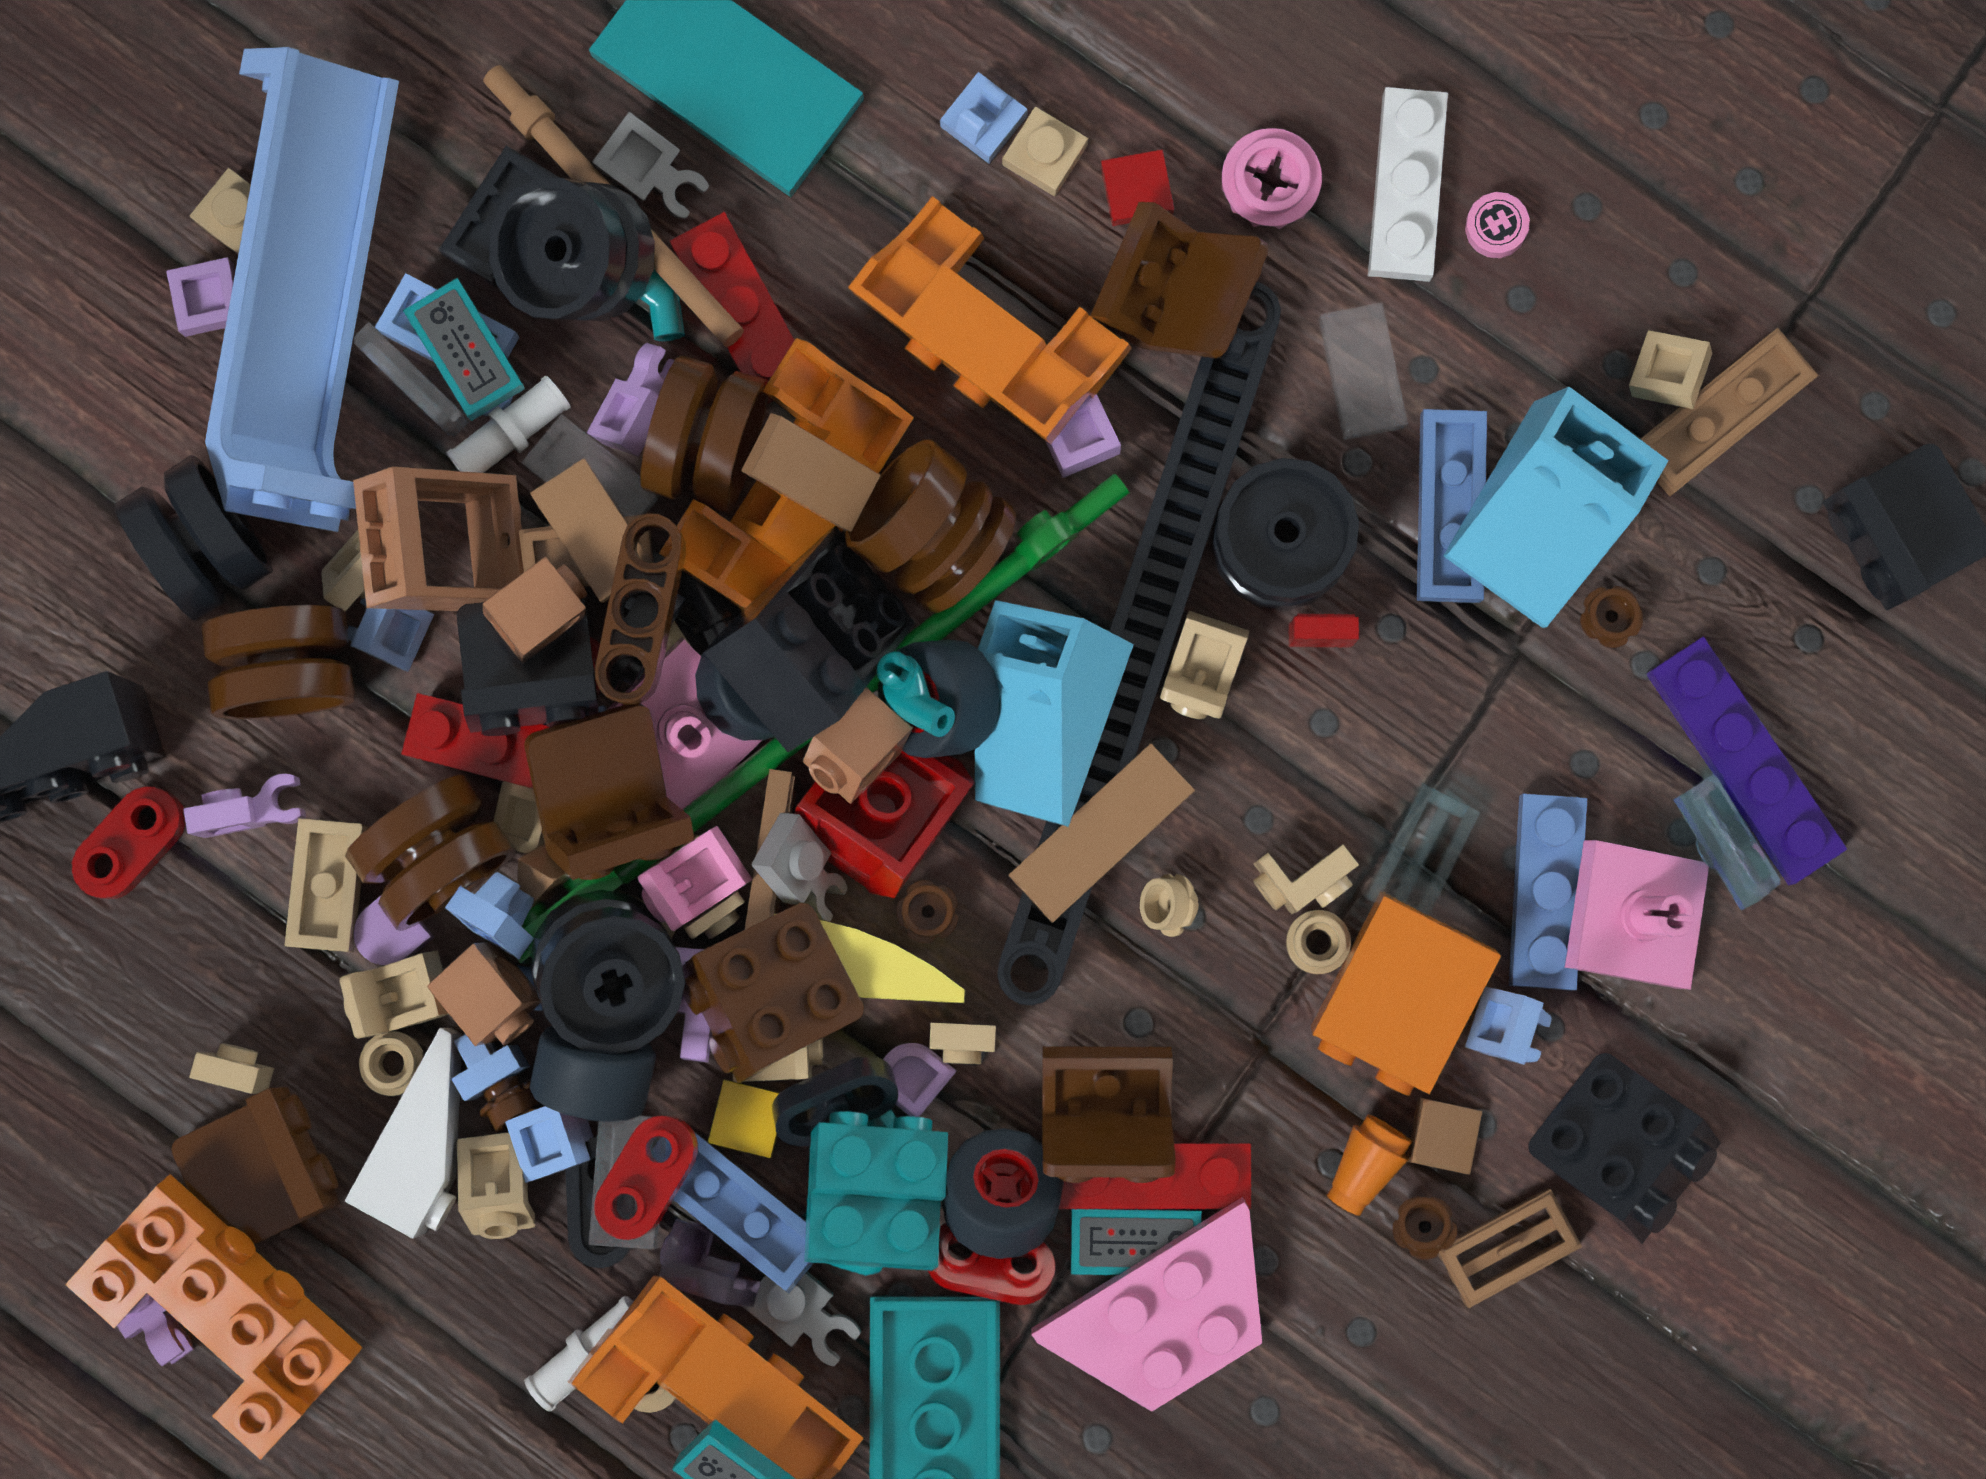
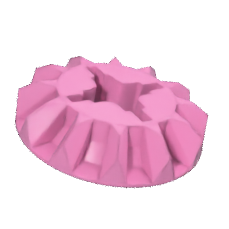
(1298, 168)

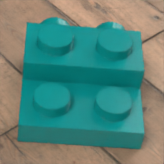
(875, 1192)

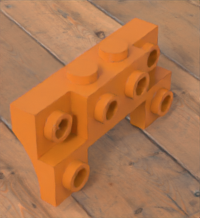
(991, 351)
(768, 528)
(228, 1301)
(716, 1377)

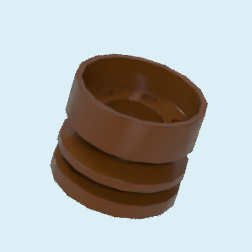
(932, 527)

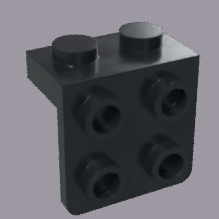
(1908, 525)
(506, 694)
(1625, 1145)

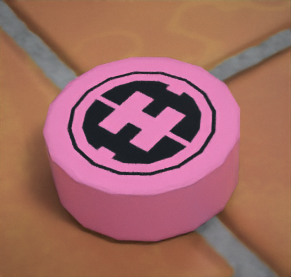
(1497, 225)

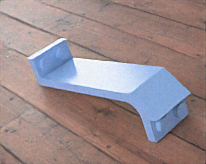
(298, 288)

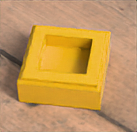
(744, 1119)

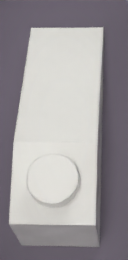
(416, 1154)

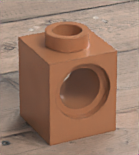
(536, 608)
(857, 747)
(486, 995)

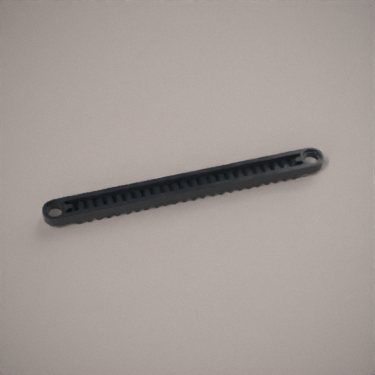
(1156, 600)

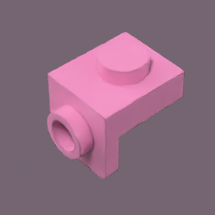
(693, 879)

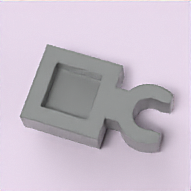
(642, 160)
(794, 863)
(802, 1312)

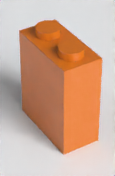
(1403, 995)

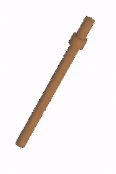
(536, 122)

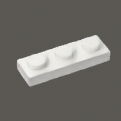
(1407, 184)

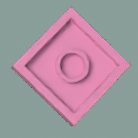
(688, 743)
(1637, 914)

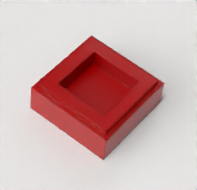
(1135, 180)
(1324, 630)

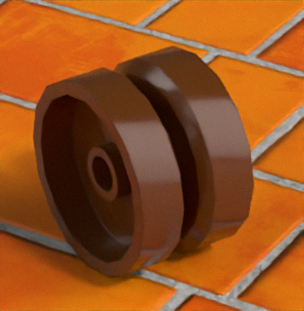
(703, 434)
(278, 662)
(429, 851)

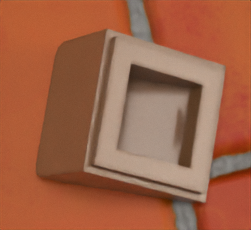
(540, 875)
(1444, 1136)

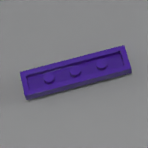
(1746, 761)

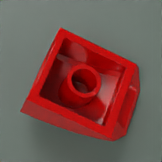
(891, 822)

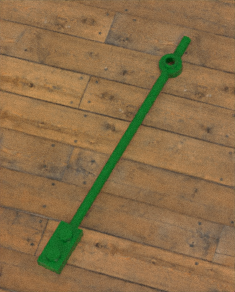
(1041, 541)

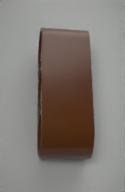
(636, 577)

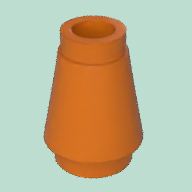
(1368, 1164)

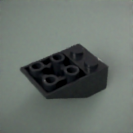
(811, 641)
(75, 738)

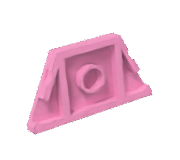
(1167, 1315)

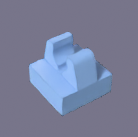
(983, 117)
(391, 634)
(495, 913)
(1507, 1026)
(486, 1066)
(548, 1142)

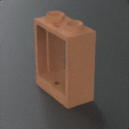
(393, 540)

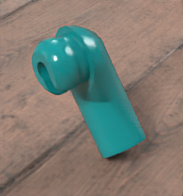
(664, 309)
(909, 695)

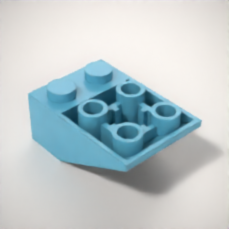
(1554, 504)
(1054, 700)

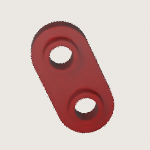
(127, 844)
(645, 1178)
(993, 1276)

